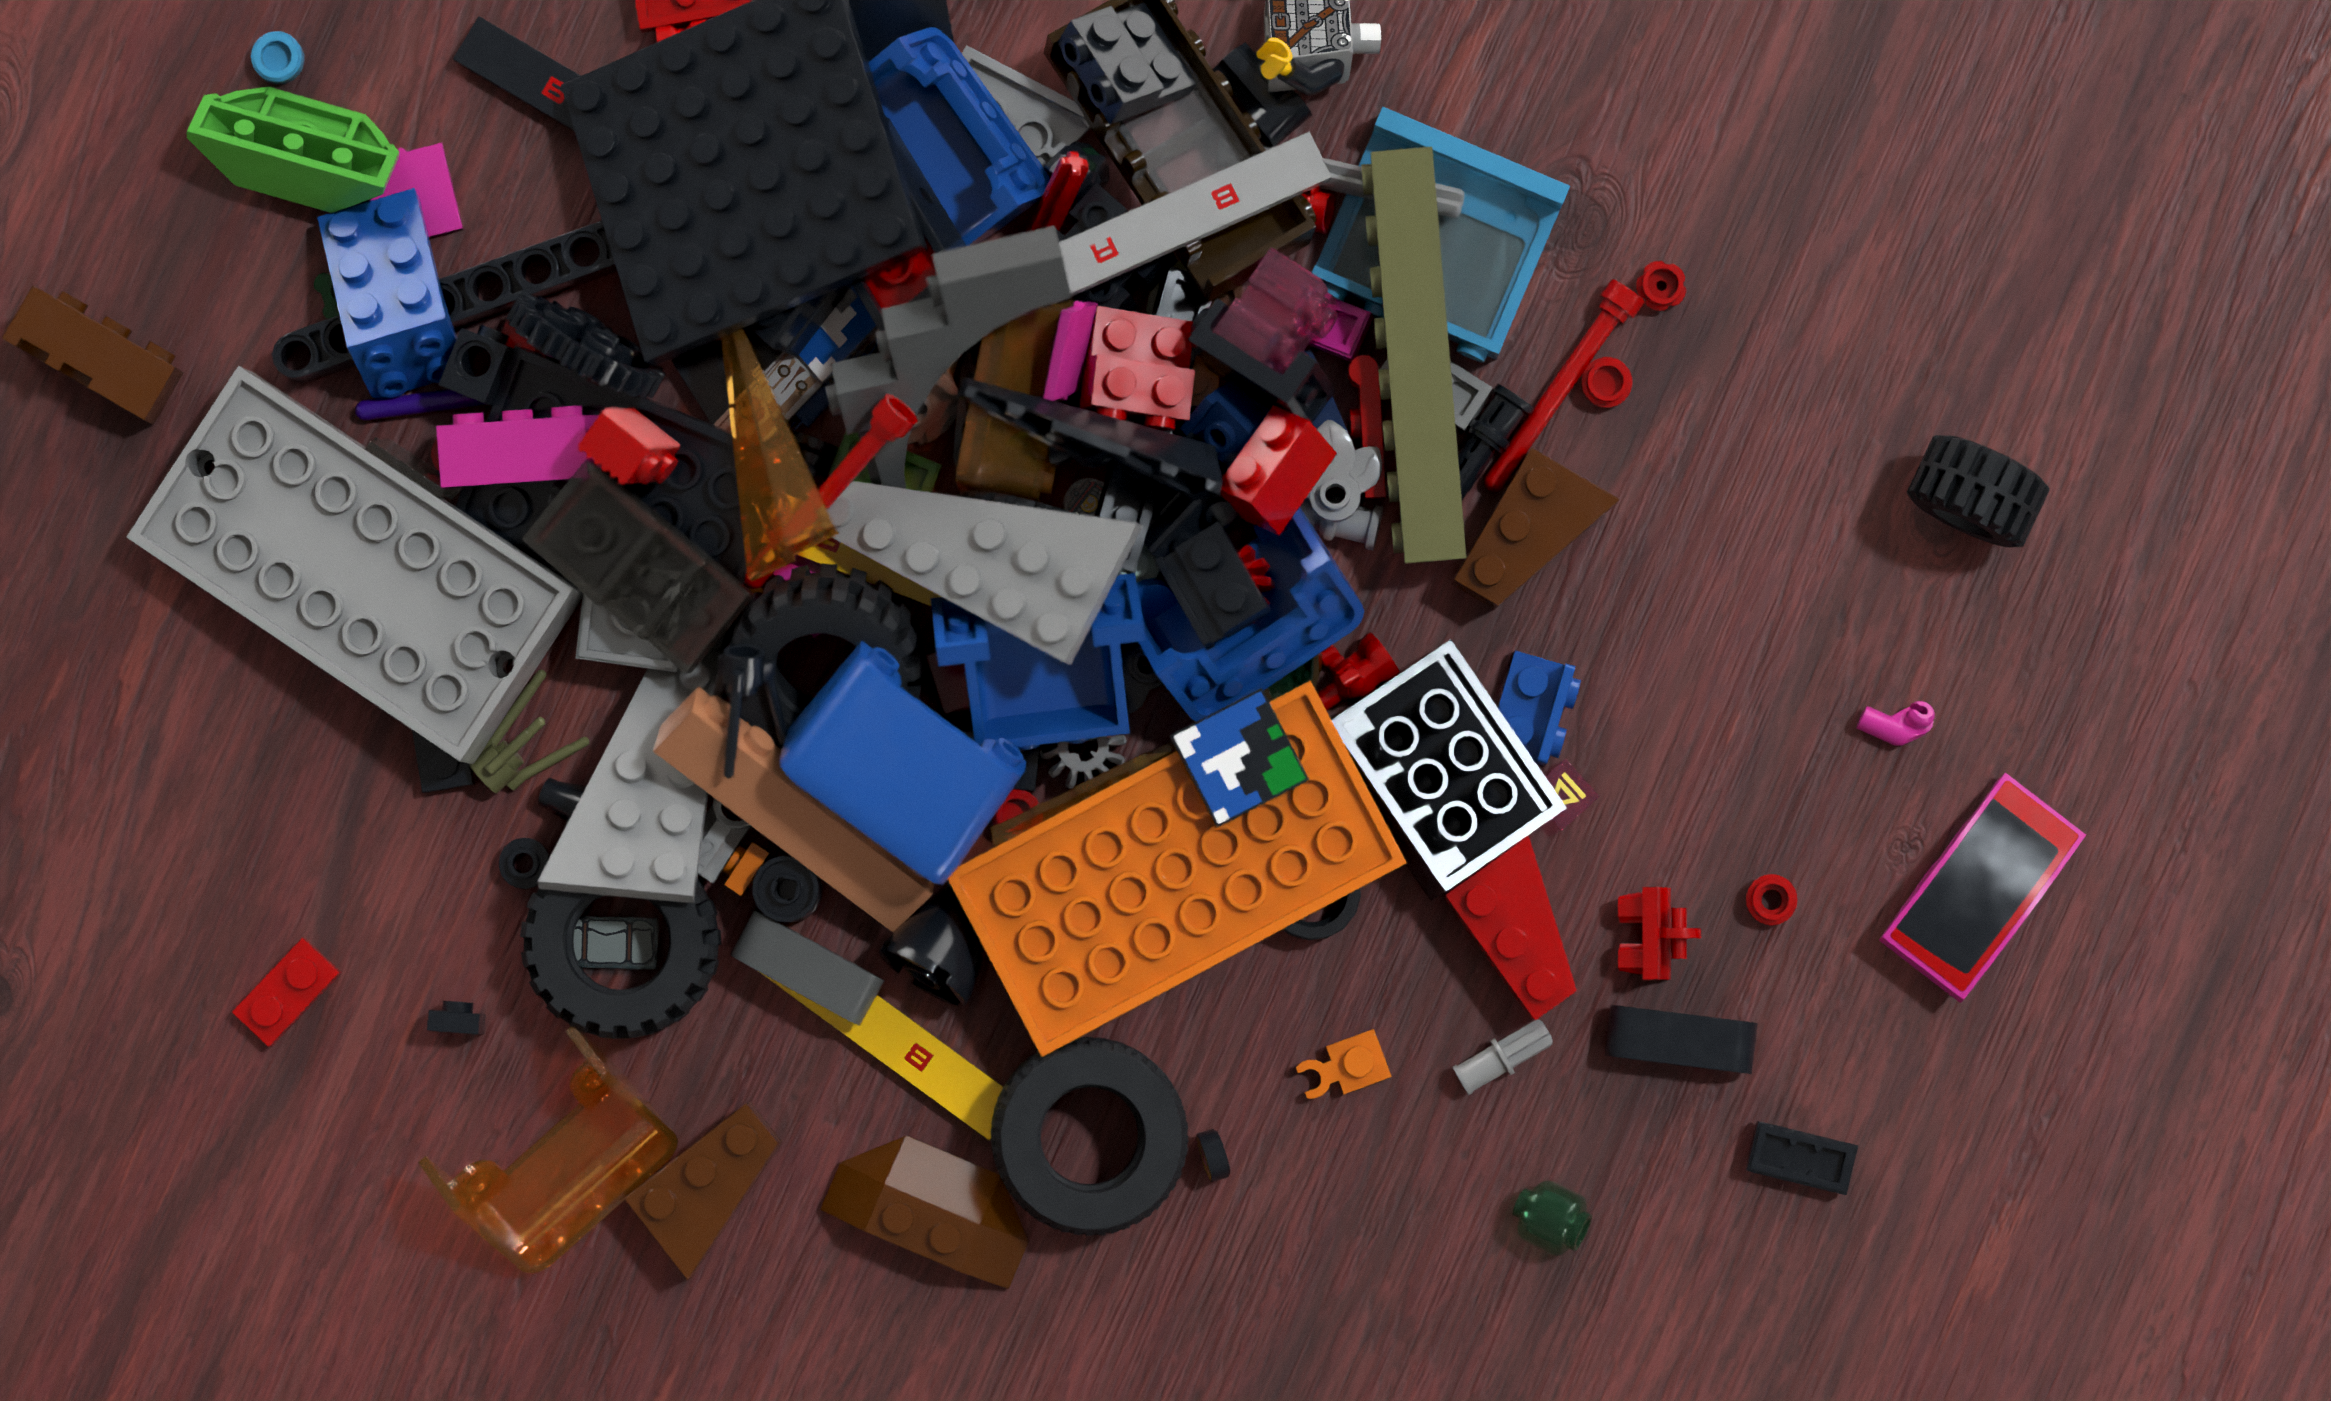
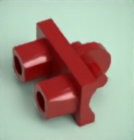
(1662, 929)

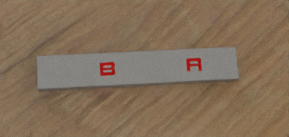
(1193, 212)

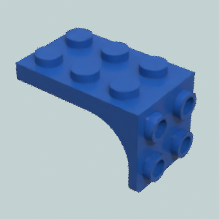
(388, 293)

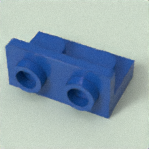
(1535, 701)

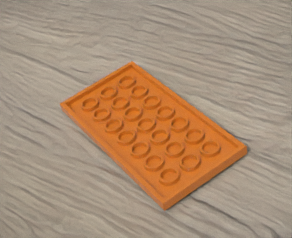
(1149, 891)

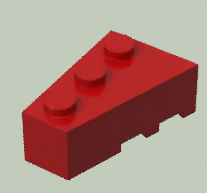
(1515, 928)

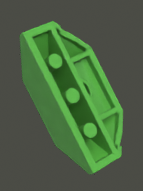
(294, 147)

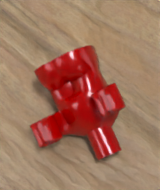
(1358, 673)

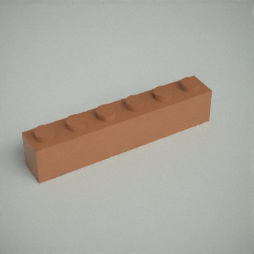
(784, 812)

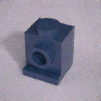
(1225, 420)

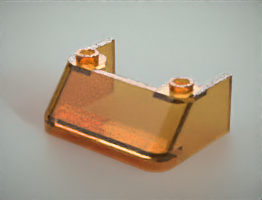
(993, 452)
(569, 1174)

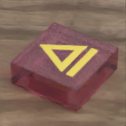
(1573, 792)

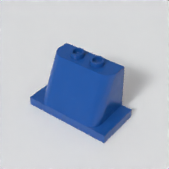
(1031, 694)

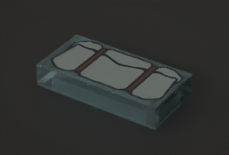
(616, 942)

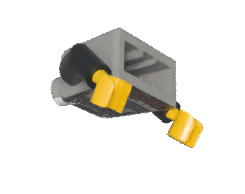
(1312, 44)

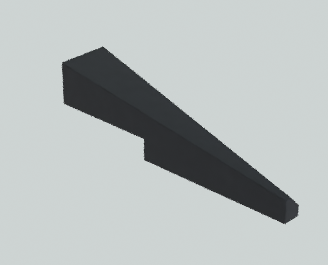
(1087, 436)

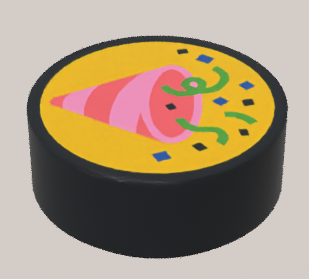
(1213, 1155)

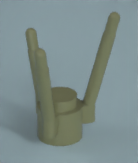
(500, 763)

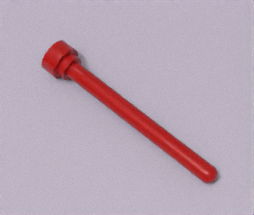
(1617, 305)
(890, 420)

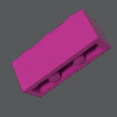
(512, 448)

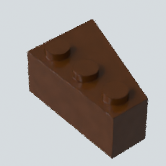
(1529, 527)

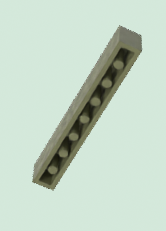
(1417, 355)

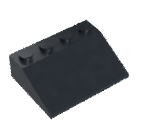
(1445, 769)

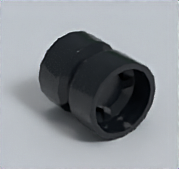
(787, 890)

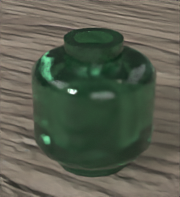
(1552, 1217)

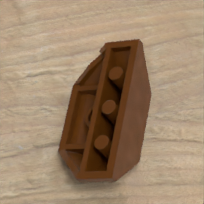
(931, 1207)

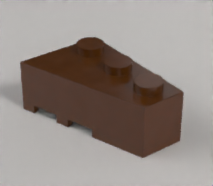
(94, 352)
(704, 1186)

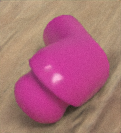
(1900, 727)

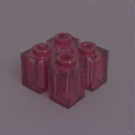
(1279, 312)

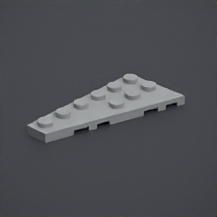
(639, 816)

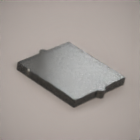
(411, 467)

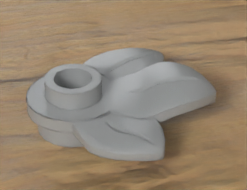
(1350, 470)

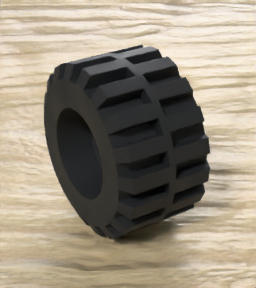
(1978, 491)

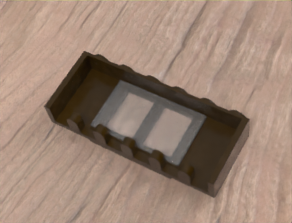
(1187, 143)

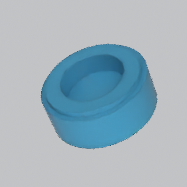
(277, 57)

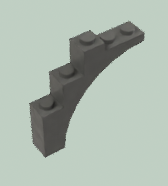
(969, 298)

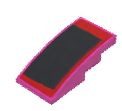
(1982, 887)

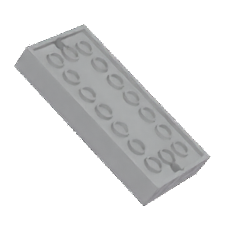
(355, 565)

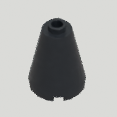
(938, 948)

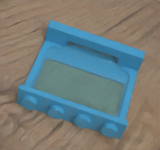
(1483, 251)

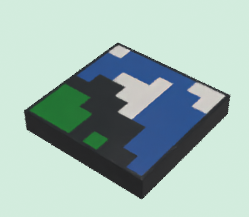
(1239, 757)

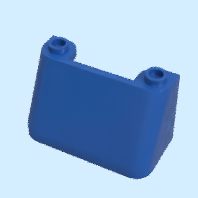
(957, 134)
(1309, 613)
(898, 766)

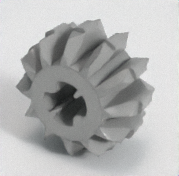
(1074, 763)

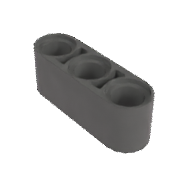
(807, 967)

